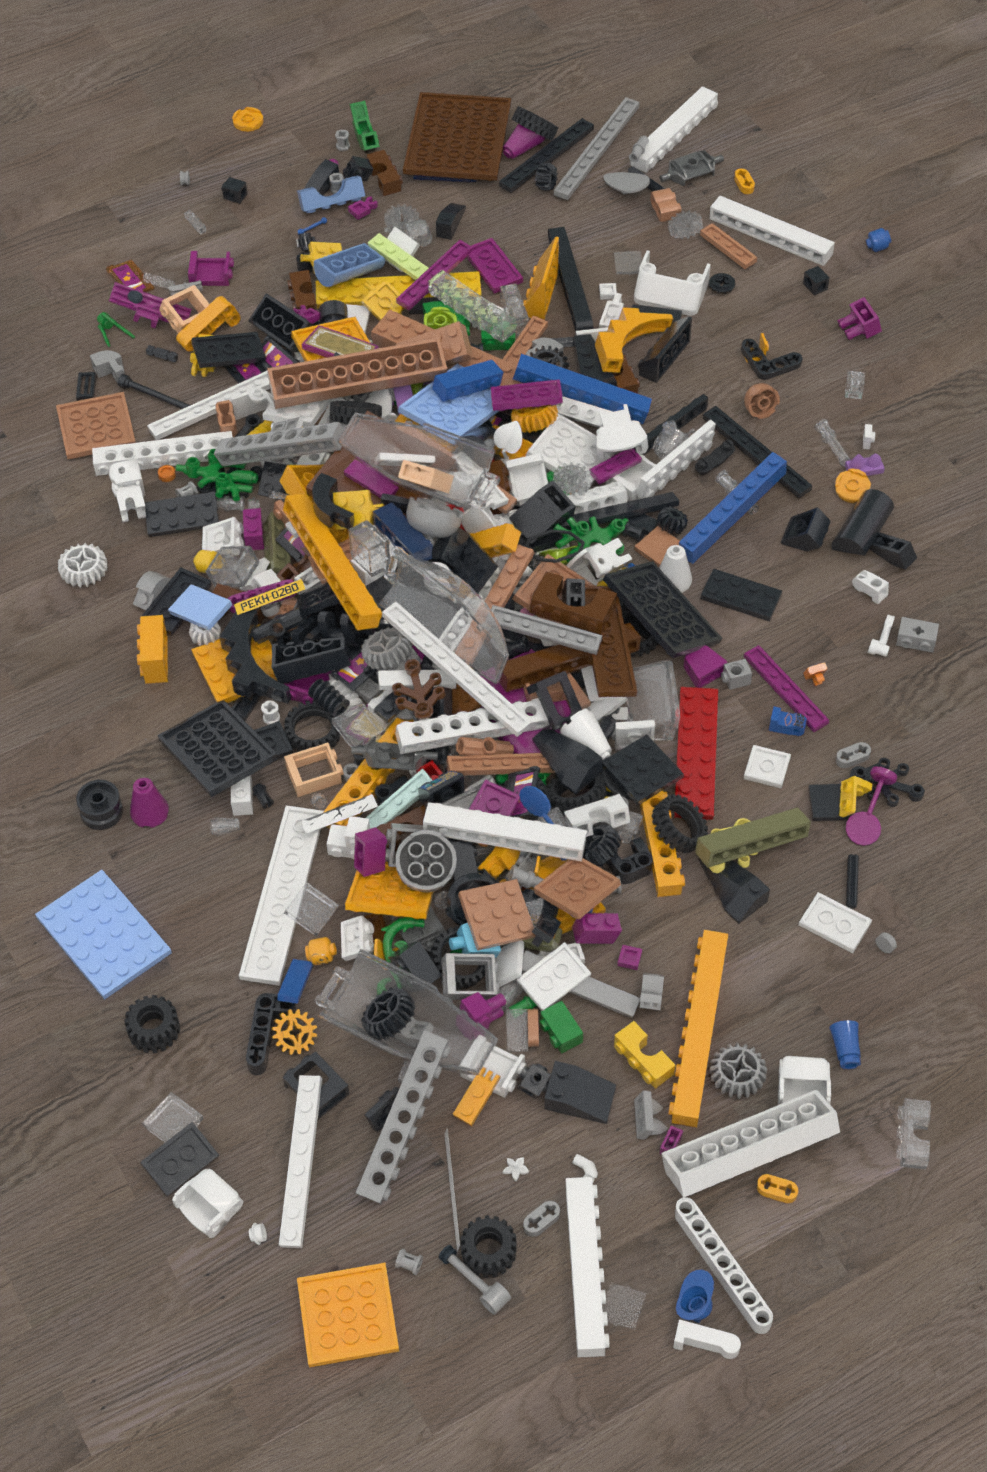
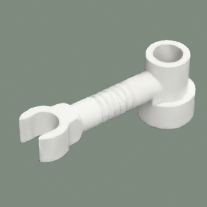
(880, 647)

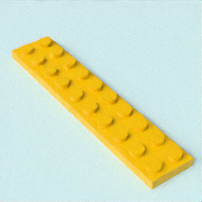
(353, 290)

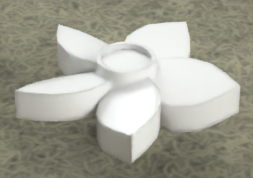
(516, 1168)

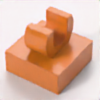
(816, 673)

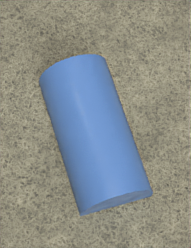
(347, 264)

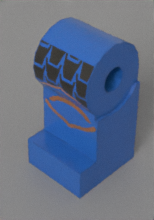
(787, 722)

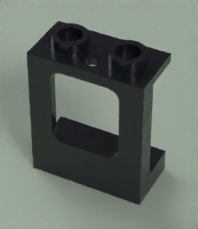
(331, 1092)

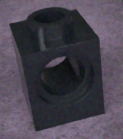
(359, 167)
(234, 190)
(816, 280)

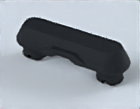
(716, 458)

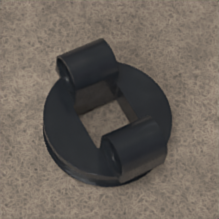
(465, 882)

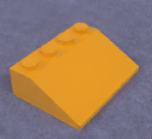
(543, 282)
(298, 477)

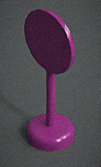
(863, 826)

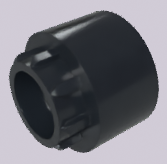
(332, 311)

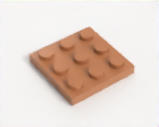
(577, 887)
(496, 914)

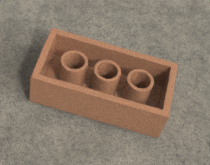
(453, 342)

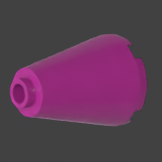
(521, 141)
(147, 804)

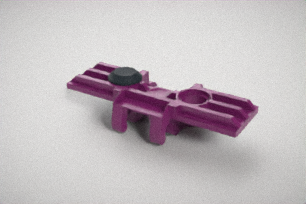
(143, 303)

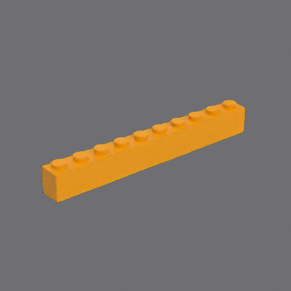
(332, 562)
(699, 1030)

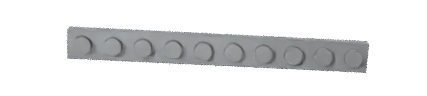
(596, 148)

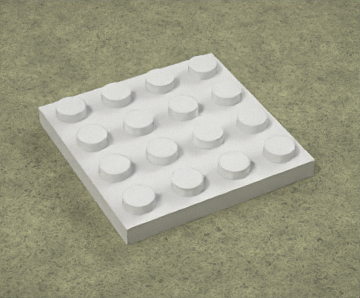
(567, 443)

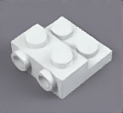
(222, 534)

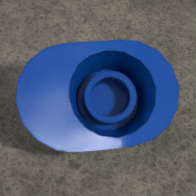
(695, 1296)

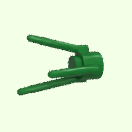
(106, 322)

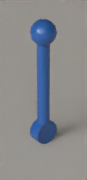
(323, 220)

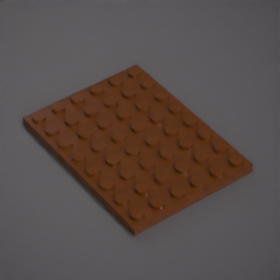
(457, 136)

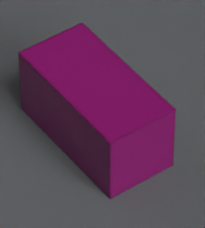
(672, 1139)

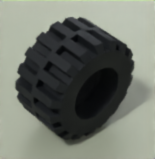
(152, 1038)
(488, 1229)

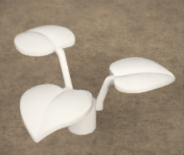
(510, 439)

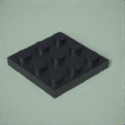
(642, 769)

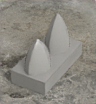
(644, 1110)

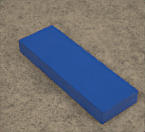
(295, 981)

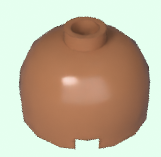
(761, 400)

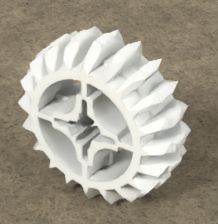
(82, 565)

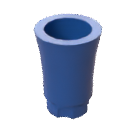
(846, 1043)

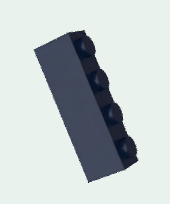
(400, 533)

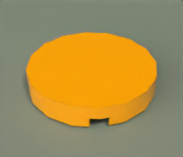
(248, 119)
(851, 485)

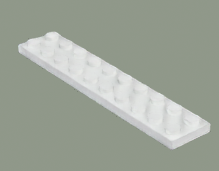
(285, 877)

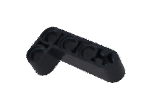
(264, 1033)

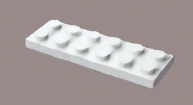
(676, 461)

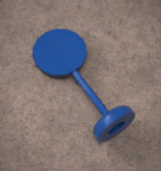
(536, 803)

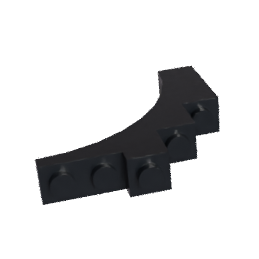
(248, 675)

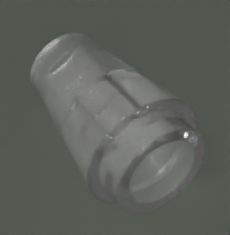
(222, 826)

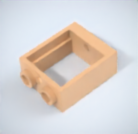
(195, 298)
(426, 476)
(310, 756)

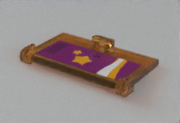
(129, 275)

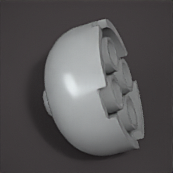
(433, 518)
(428, 848)

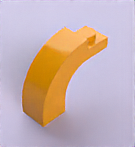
(499, 860)

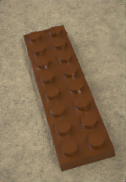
(613, 662)

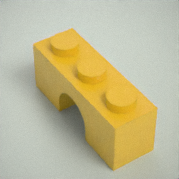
(654, 1068)

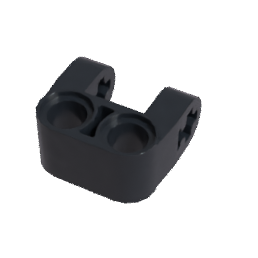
(632, 863)

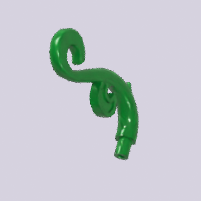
(392, 929)

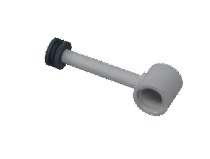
(493, 1296)

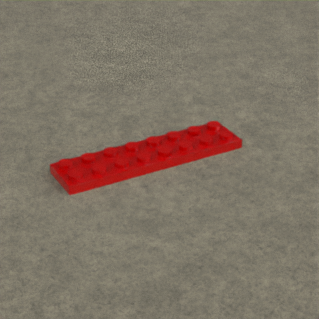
(697, 748)

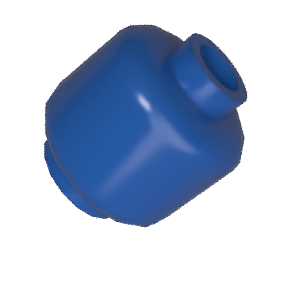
(878, 240)

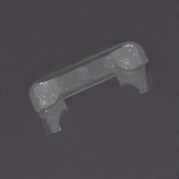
(656, 698)

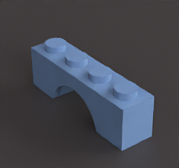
(351, 189)

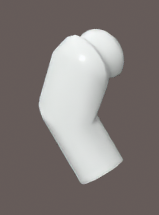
(587, 1165)

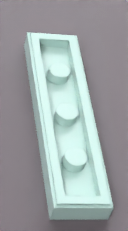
(399, 801)

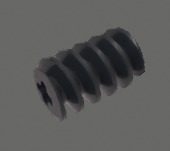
(328, 698)

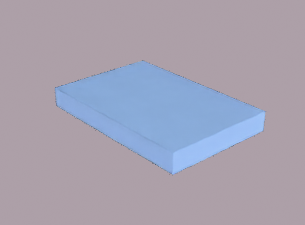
(200, 607)

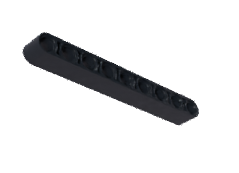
(571, 282)

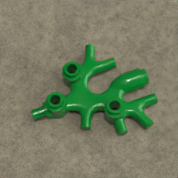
(223, 481)
(596, 534)

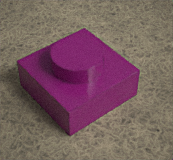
(630, 957)

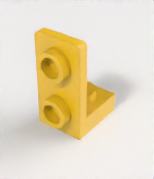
(850, 789)

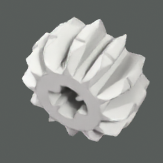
(204, 636)

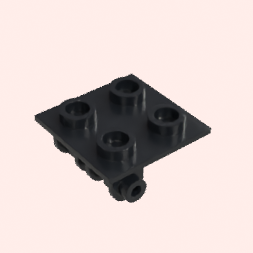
(271, 477)

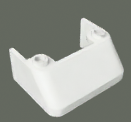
(670, 292)
(251, 403)

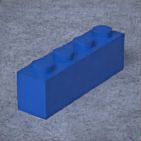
(467, 380)

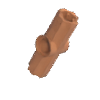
(484, 746)

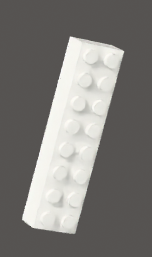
(750, 1143)

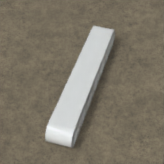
(724, 1275)

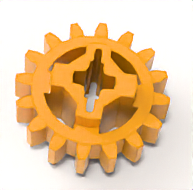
(292, 1021)

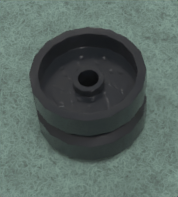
(99, 804)

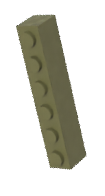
(752, 837)

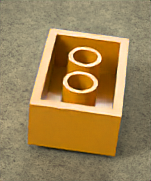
(153, 649)

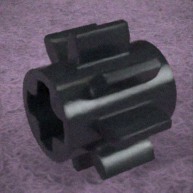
(304, 240)

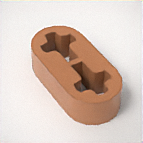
(533, 1029)

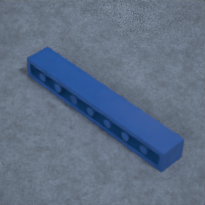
(583, 387)
(733, 507)

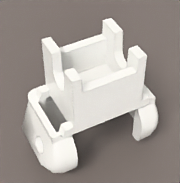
(619, 434)
(128, 487)
(601, 558)

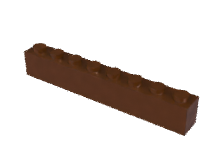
(552, 661)

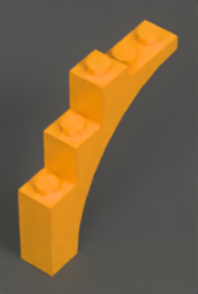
(621, 331)

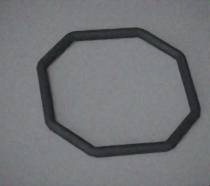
(559, 532)

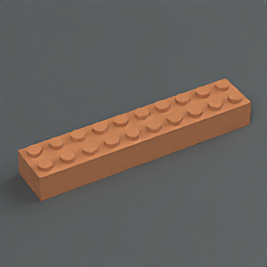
(397, 328)
(356, 373)

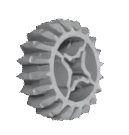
(386, 649)
(724, 1062)

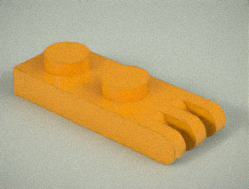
(476, 1097)

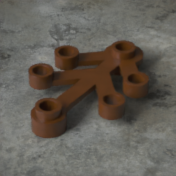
(423, 708)

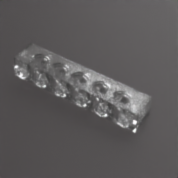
(472, 306)

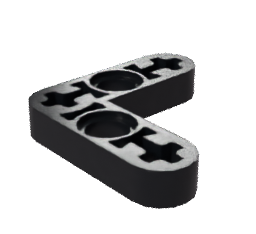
(765, 365)

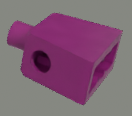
(703, 666)

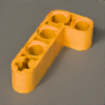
(208, 321)

